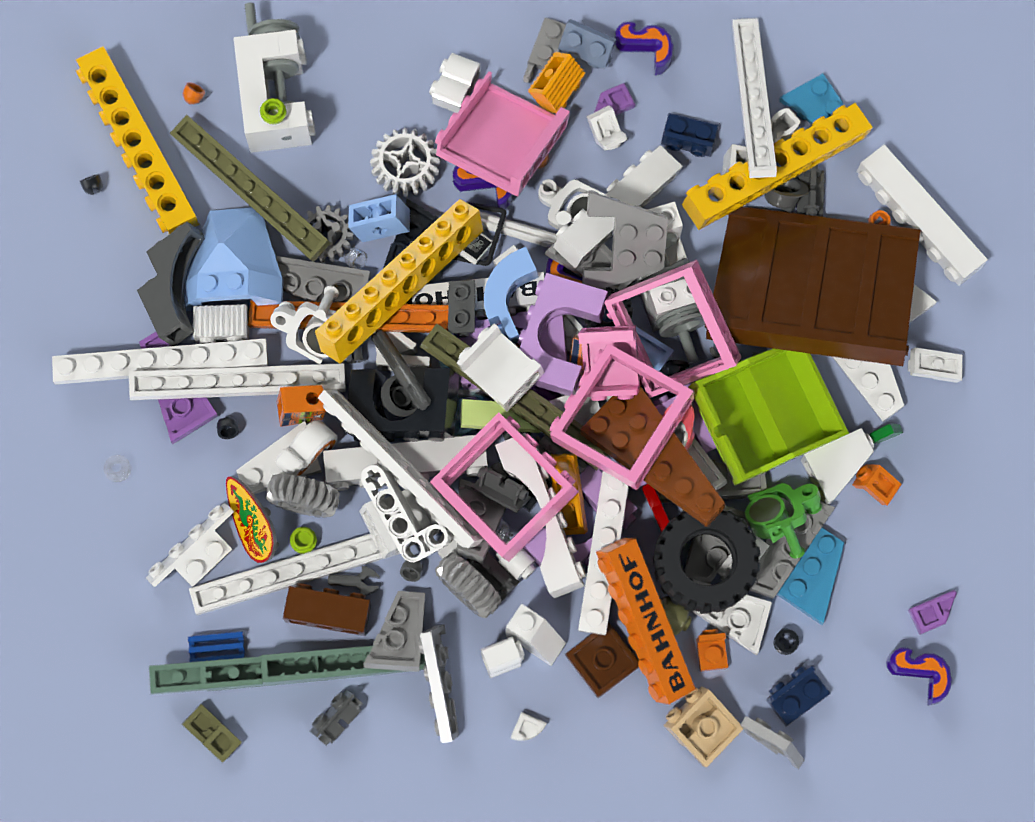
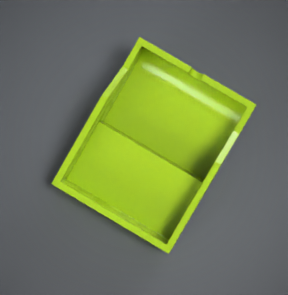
(767, 411)

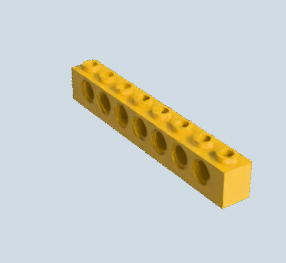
(97, 65)
(848, 119)
(399, 281)

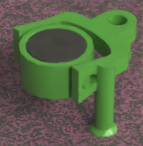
(770, 518)

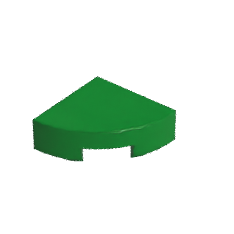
(885, 433)

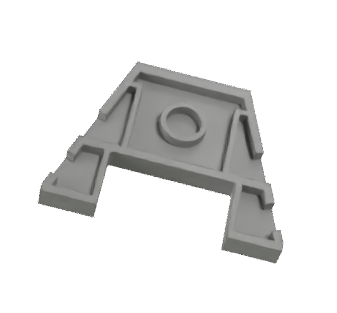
(636, 245)

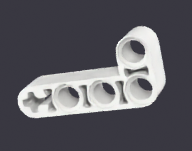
(401, 510)

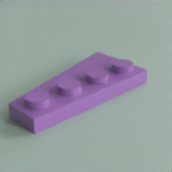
(181, 414)

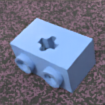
(379, 218)

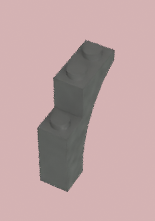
(165, 292)

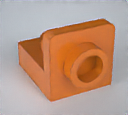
(877, 483)
(712, 650)

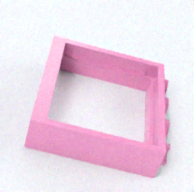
(709, 310)
(659, 438)
(470, 453)

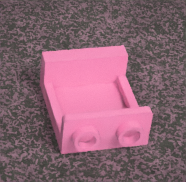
(617, 378)

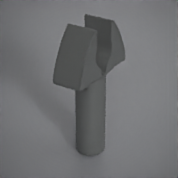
(350, 580)

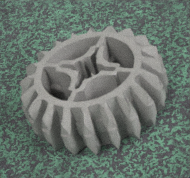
(302, 495)
(468, 585)

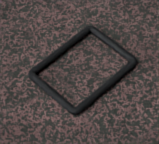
(495, 240)

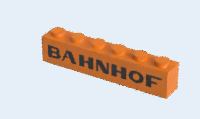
(645, 621)

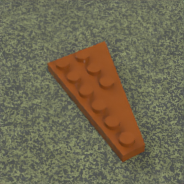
(622, 432)

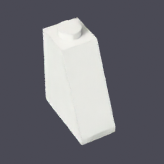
(837, 463)
(535, 635)

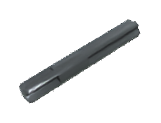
(401, 369)

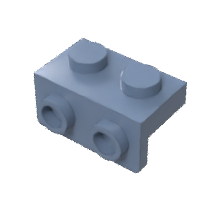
(587, 44)

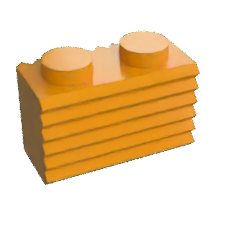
(557, 82)

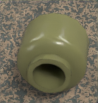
(676, 615)

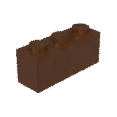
(327, 609)

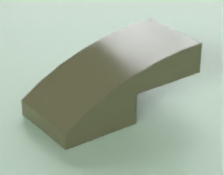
(211, 733)

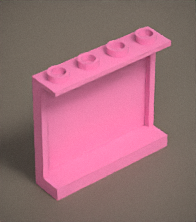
(500, 136)

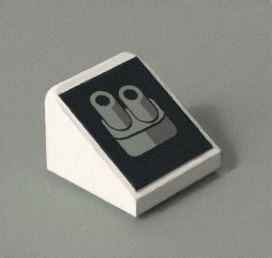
(477, 249)

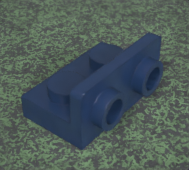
(689, 135)
(798, 695)

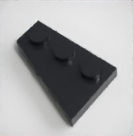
(419, 221)

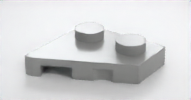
(775, 742)

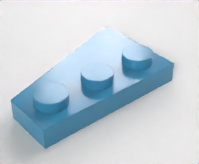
(813, 99)
(813, 577)

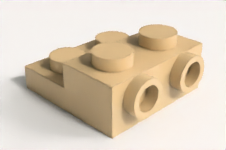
(703, 725)

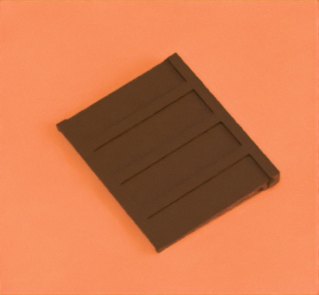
(817, 284)

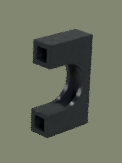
(432, 423)

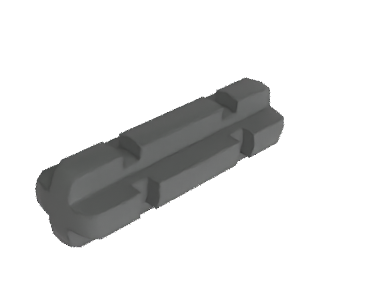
(547, 444)

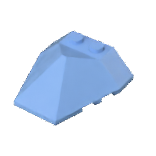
(234, 261)

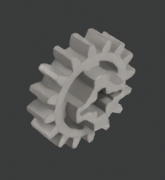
(335, 230)

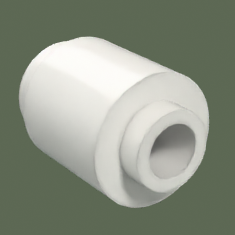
(520, 565)

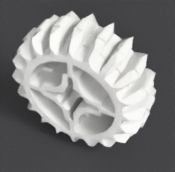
(385, 153)

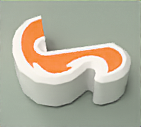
(306, 448)

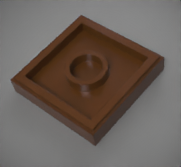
(603, 661)

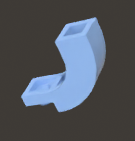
(503, 281)

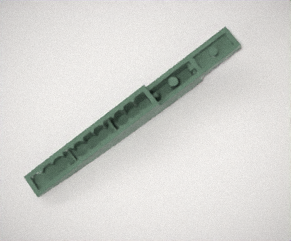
(264, 670)

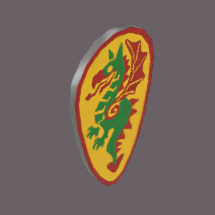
(251, 521)

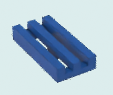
(216, 637)

